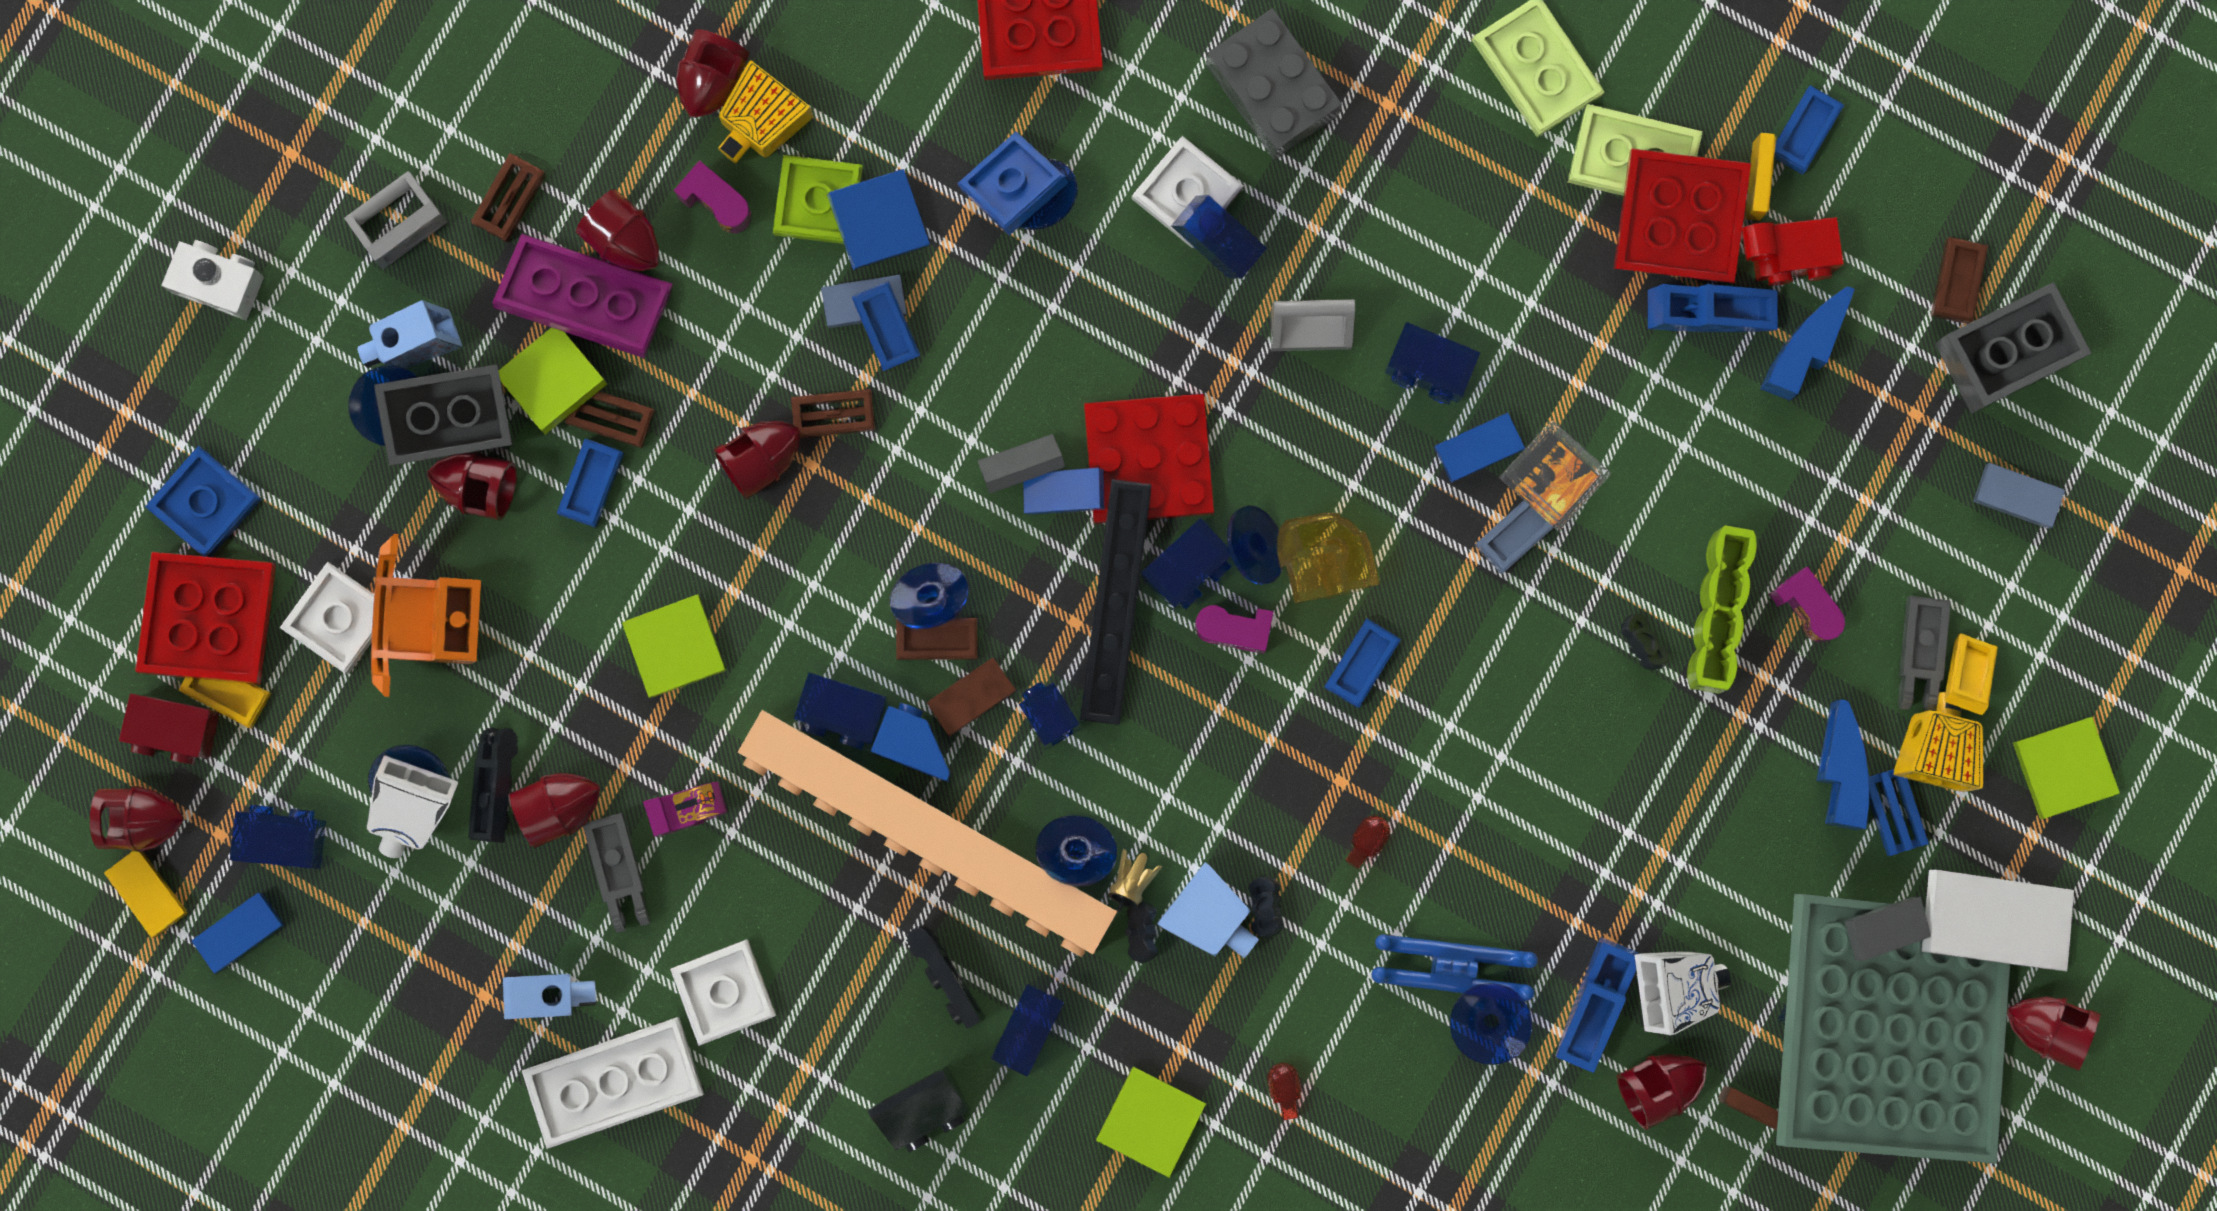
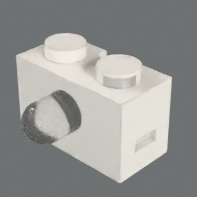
(212, 279)

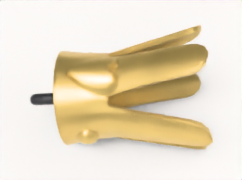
(1131, 881)

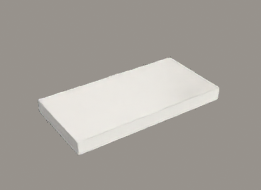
(1998, 920)
(612, 1082)

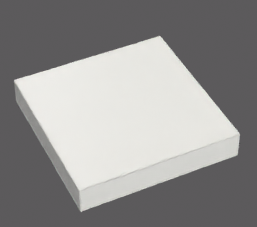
(1179, 179)
(333, 618)
(723, 992)

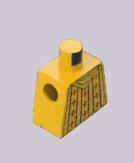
(760, 114)
(1943, 749)

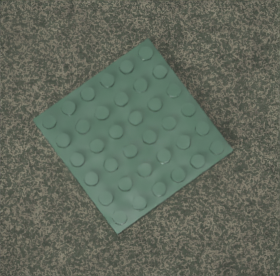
(1889, 1047)

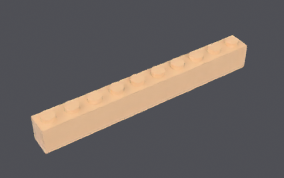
(926, 832)

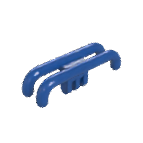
(1453, 964)

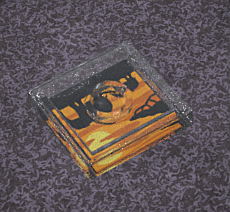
(1555, 475)

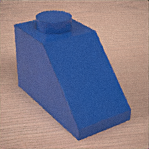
(910, 742)

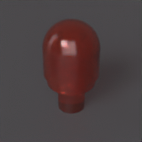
(1368, 840)
(1285, 1088)

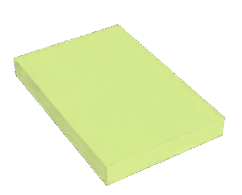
(1538, 66)
(1605, 144)

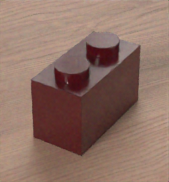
(168, 727)

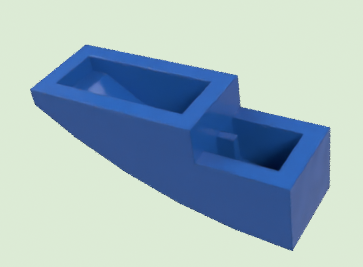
(1712, 308)
(1807, 347)
(1845, 767)
(1597, 1005)

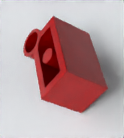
(1793, 250)

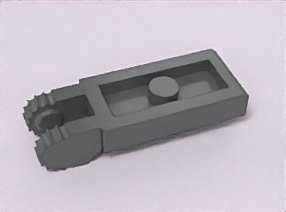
(1923, 649)
(616, 867)

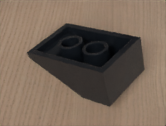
(921, 1109)

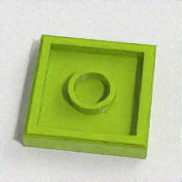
(803, 201)
(551, 379)
(674, 646)
(2066, 768)
(1151, 1121)

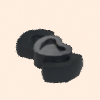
(1644, 642)
(1266, 906)
(1141, 932)

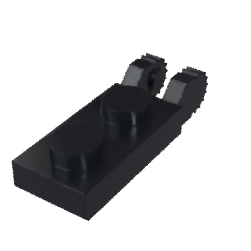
(492, 785)
(944, 975)

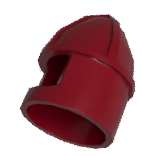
(709, 72)
(620, 233)
(759, 455)
(475, 483)
(554, 806)
(137, 819)
(2055, 1029)
(1661, 1087)

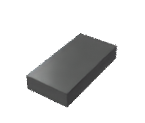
(1021, 463)
(1887, 928)

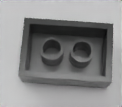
(1273, 84)
(2012, 347)
(442, 415)

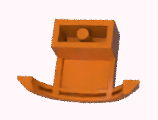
(420, 619)

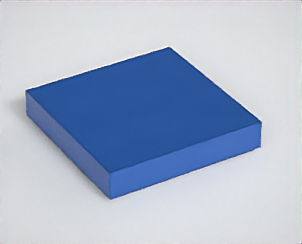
(1012, 183)
(878, 219)
(203, 502)

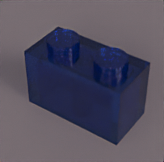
(1218, 236)
(1431, 364)
(1187, 566)
(840, 710)
(1048, 714)
(278, 839)
(1027, 1030)

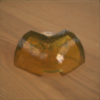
(1325, 557)

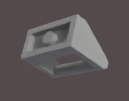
(404, 235)
(1312, 325)

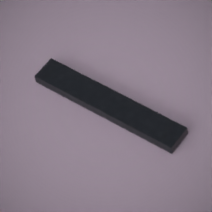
(1115, 602)

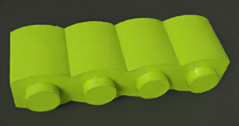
(1721, 620)

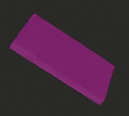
(582, 295)

